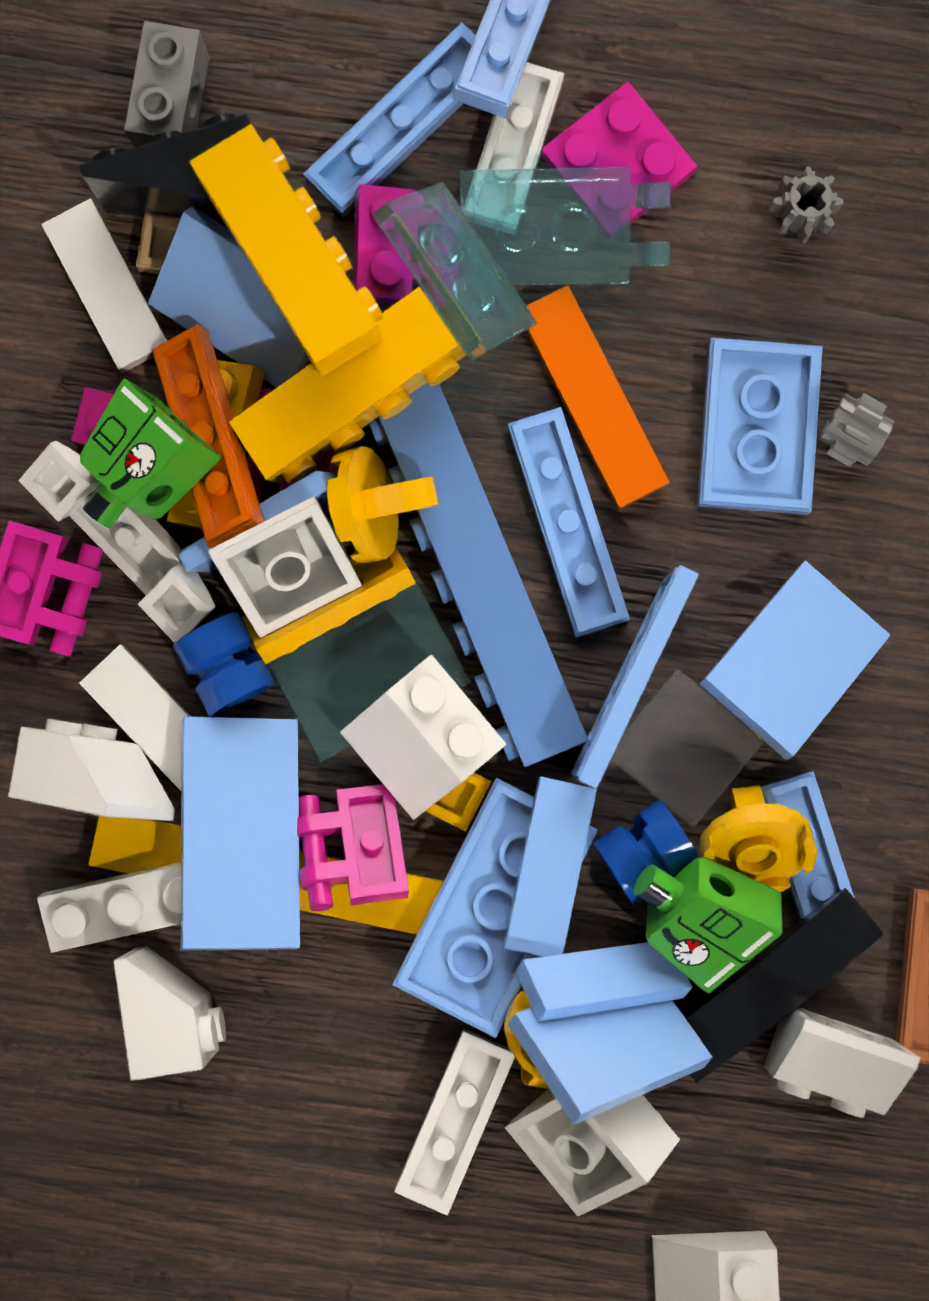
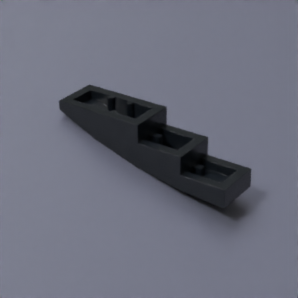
(781, 977)

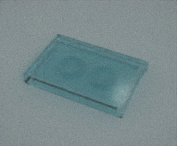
(455, 269)
(358, 662)

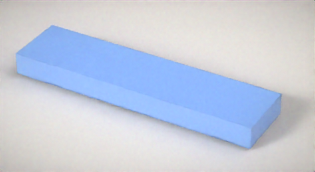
(393, 125)
(568, 522)

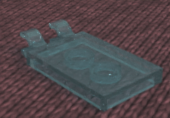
(563, 222)

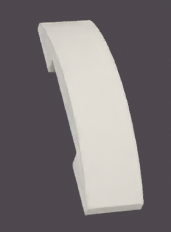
(134, 543)

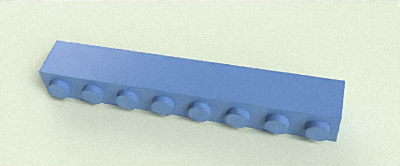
(482, 581)

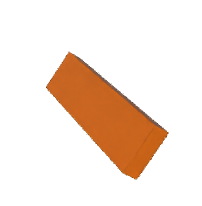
(198, 397)
(594, 399)

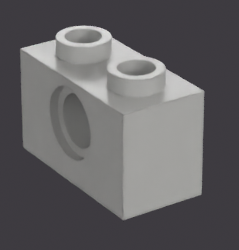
(166, 82)

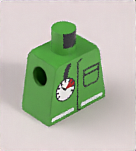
(142, 457)
(708, 918)

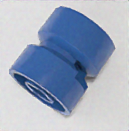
(223, 664)
(652, 840)

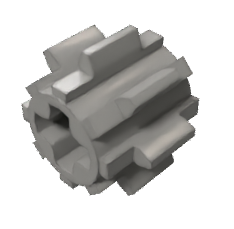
(798, 191)
(856, 430)

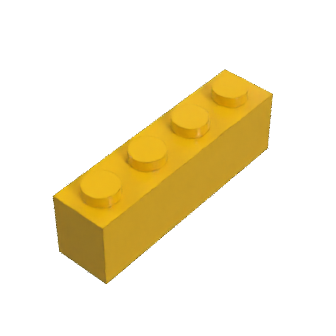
(287, 250)
(319, 414)

